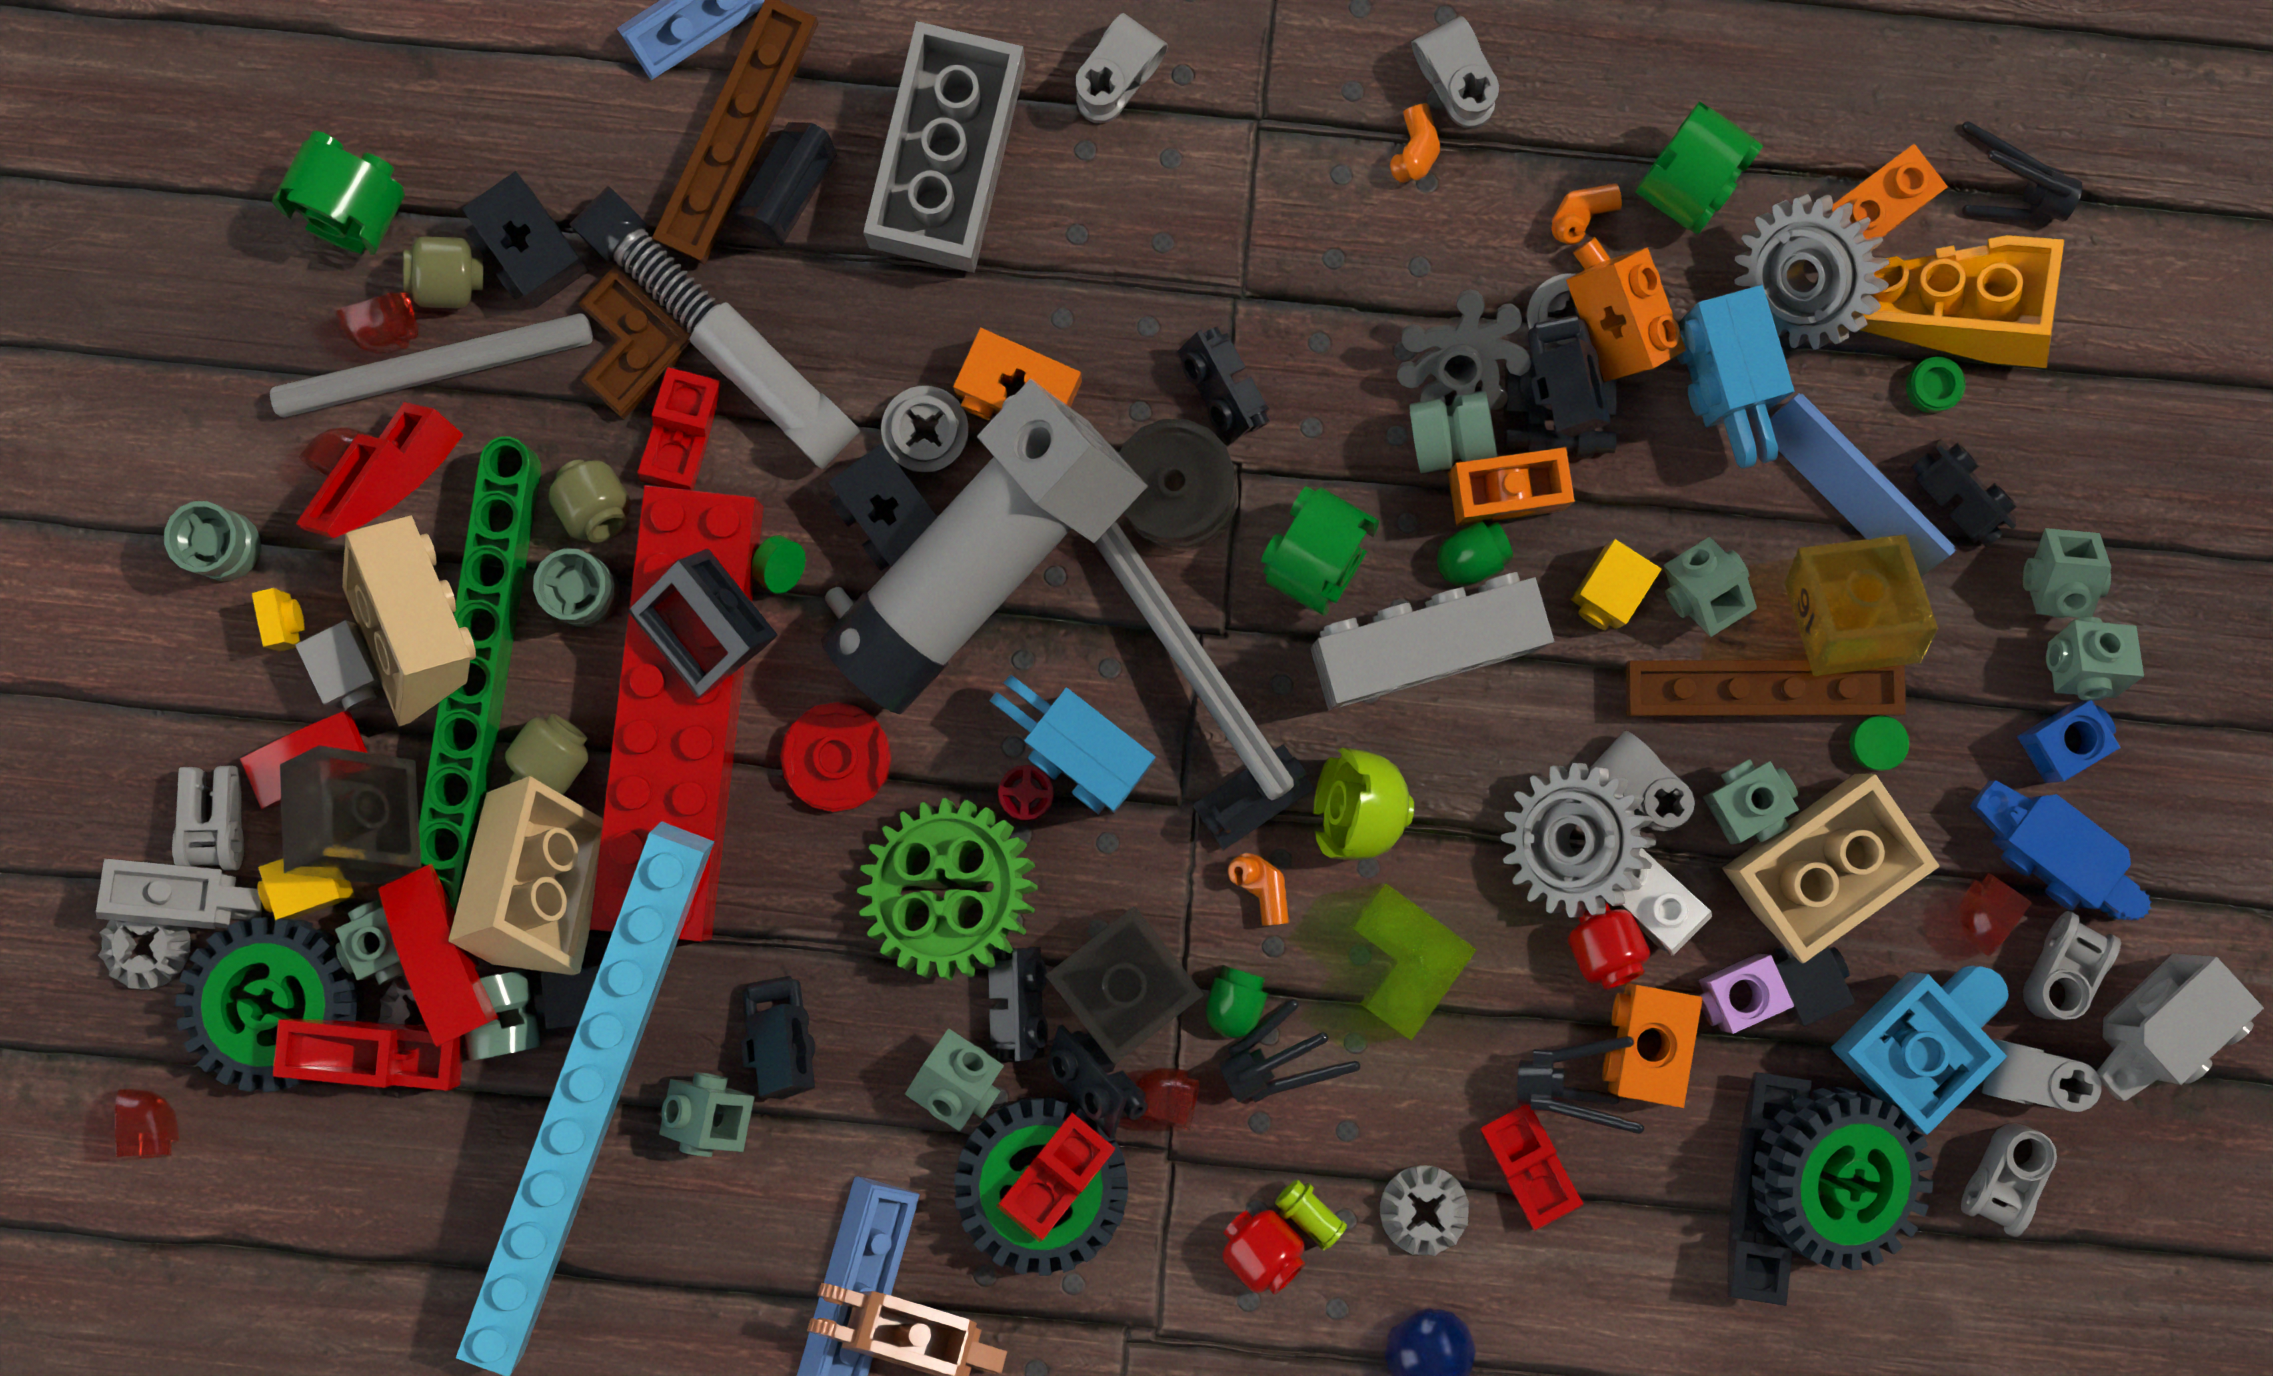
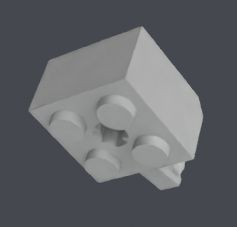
(2174, 1024)

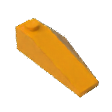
(1975, 301)

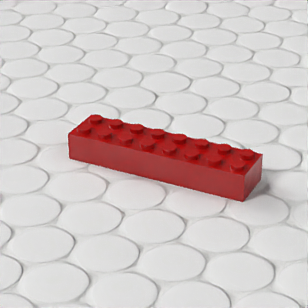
(669, 746)

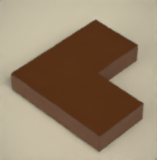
(645, 345)

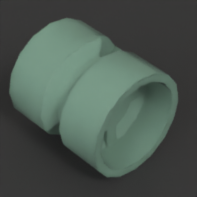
(1452, 431)
(212, 541)
(576, 587)
(516, 1027)

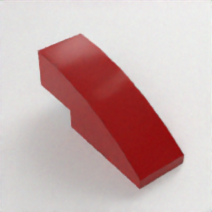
(380, 471)
(436, 969)
(366, 1054)

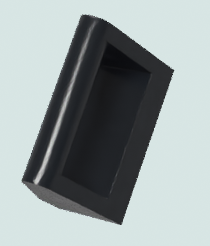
(786, 181)
(722, 609)

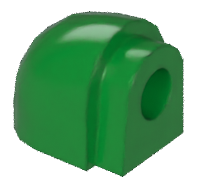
(1474, 554)
(1235, 1002)

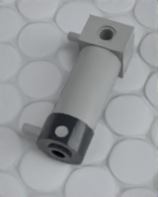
(1044, 481)

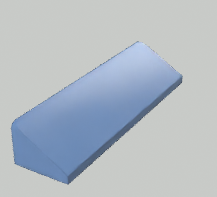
(679, 28)
(1854, 482)
(862, 1260)

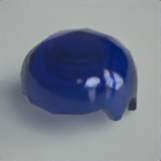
(1430, 1345)

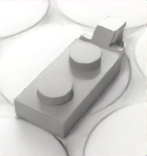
(173, 895)

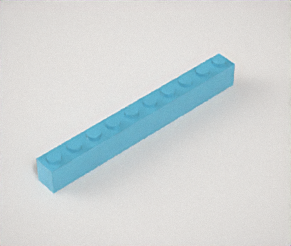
(585, 1098)

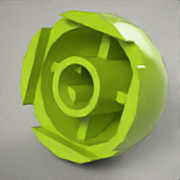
(1362, 804)

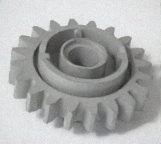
(1842, 263)
(1609, 848)

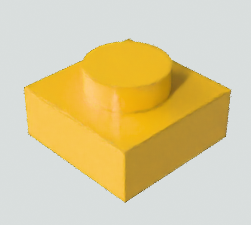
(278, 619)

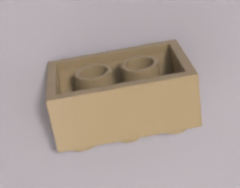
(405, 616)
(1831, 866)
(530, 880)

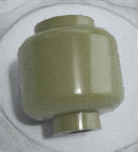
(441, 272)
(589, 500)
(549, 752)

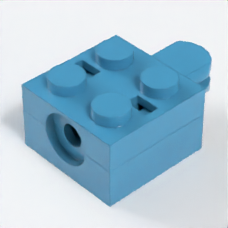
(1736, 370)
(1080, 745)
(1927, 1042)

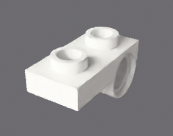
(1664, 907)

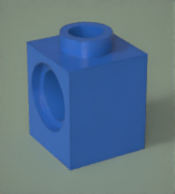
(2047, 745)

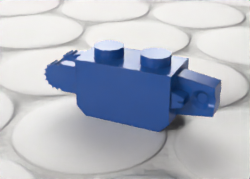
(2062, 850)

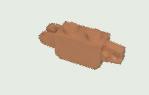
(907, 1334)

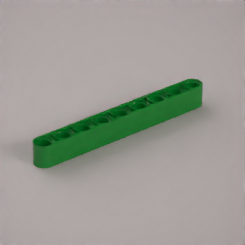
(491, 655)

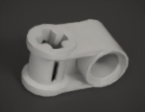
(1122, 62)
(1453, 64)
(1647, 776)
(2076, 960)
(2035, 1076)
(2011, 1183)

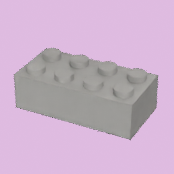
(945, 147)
(1430, 643)

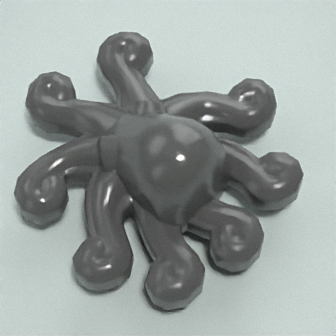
(1465, 353)

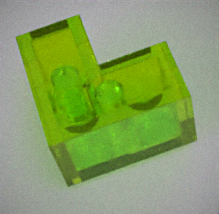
(1423, 958)

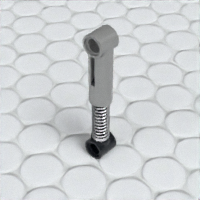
(718, 331)

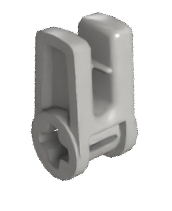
(224, 826)

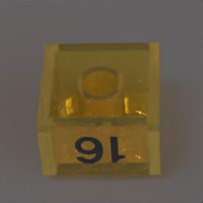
(1860, 605)

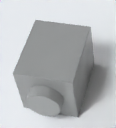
(340, 666)

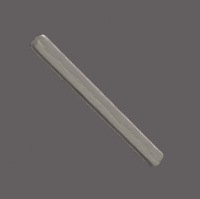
(431, 365)
(1194, 663)

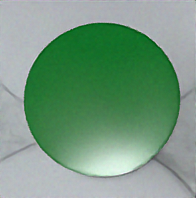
(1935, 385)
(778, 564)
(1879, 743)

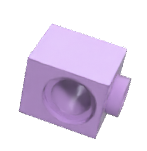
(1767, 988)

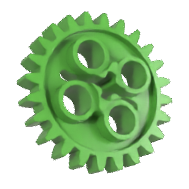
(944, 937)

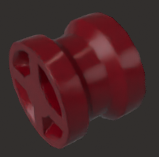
(1021, 787)

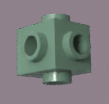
(2068, 573)
(1709, 586)
(2095, 659)
(1733, 803)
(357, 950)
(956, 1081)
(706, 1115)

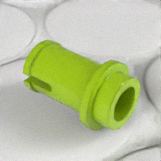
(1310, 1214)

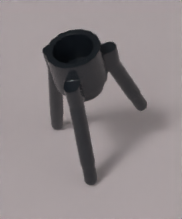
(2047, 191)
(1250, 1071)
(1545, 1090)

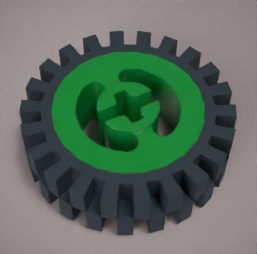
(209, 1002)
(987, 1167)
(1840, 1219)

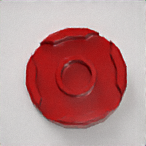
(836, 757)

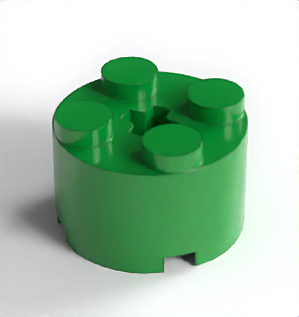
(1698, 168)
(340, 194)
(1319, 549)

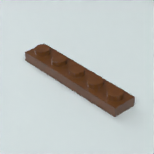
(735, 130)
(1759, 689)

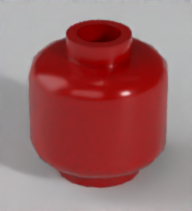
(1609, 947)
(1263, 1251)

